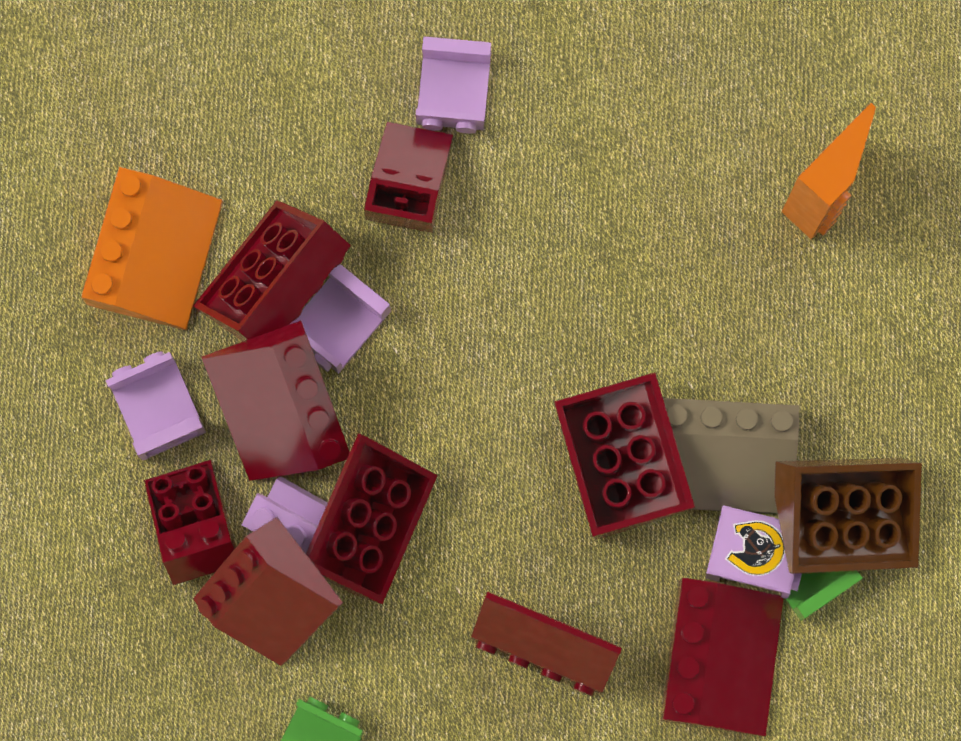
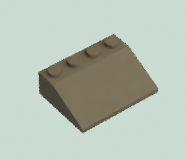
(733, 450)

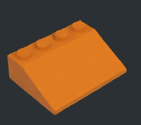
(824, 185)
(151, 249)

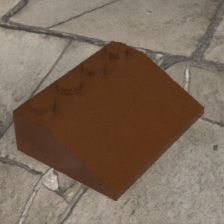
(849, 513)

